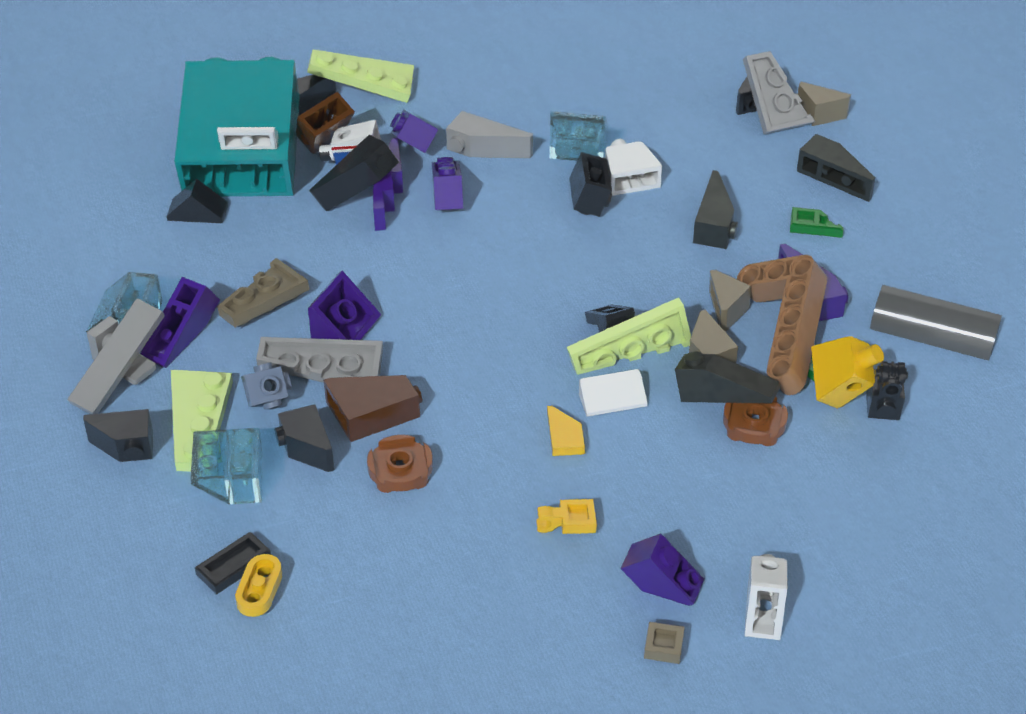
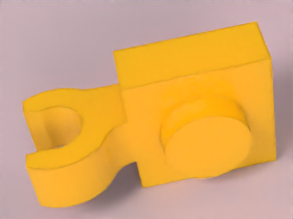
(572, 515)

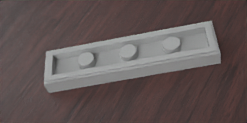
(116, 357)

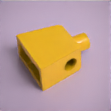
(844, 369)

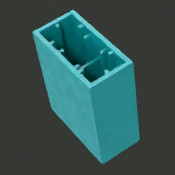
(238, 96)

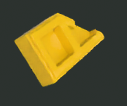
(565, 433)

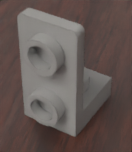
(99, 336)

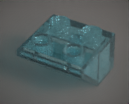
(576, 134)
(124, 292)
(228, 464)

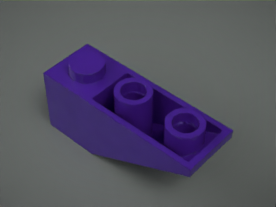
(447, 184)

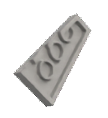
(321, 357)

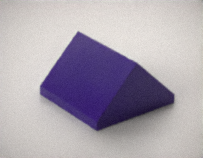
(341, 311)

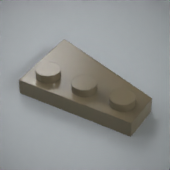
(264, 294)

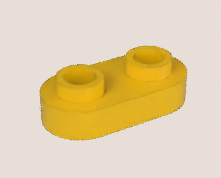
(255, 591)

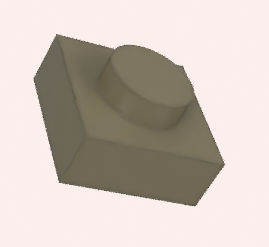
(664, 642)

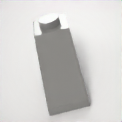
(486, 138)

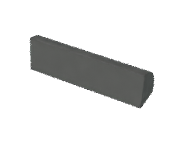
(935, 322)

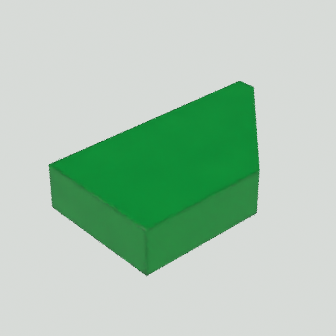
(813, 223)

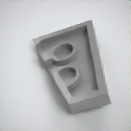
(773, 97)

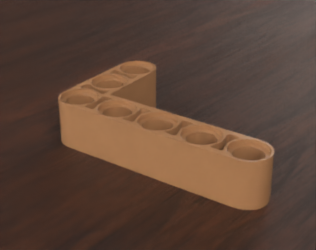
(802, 290)

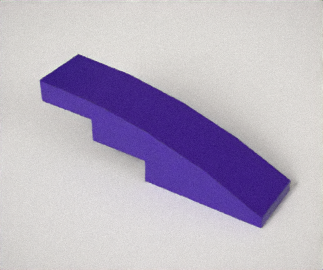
(386, 188)

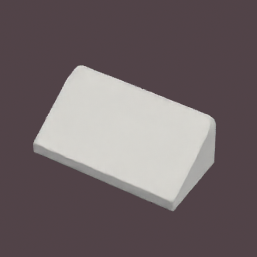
(247, 138)
(612, 392)

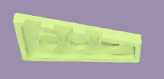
(369, 74)
(628, 340)
(197, 405)

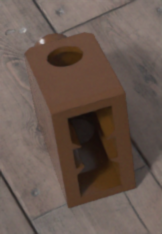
(317, 125)

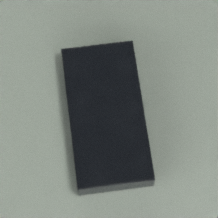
(230, 563)

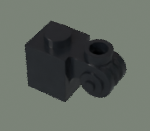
(887, 394)

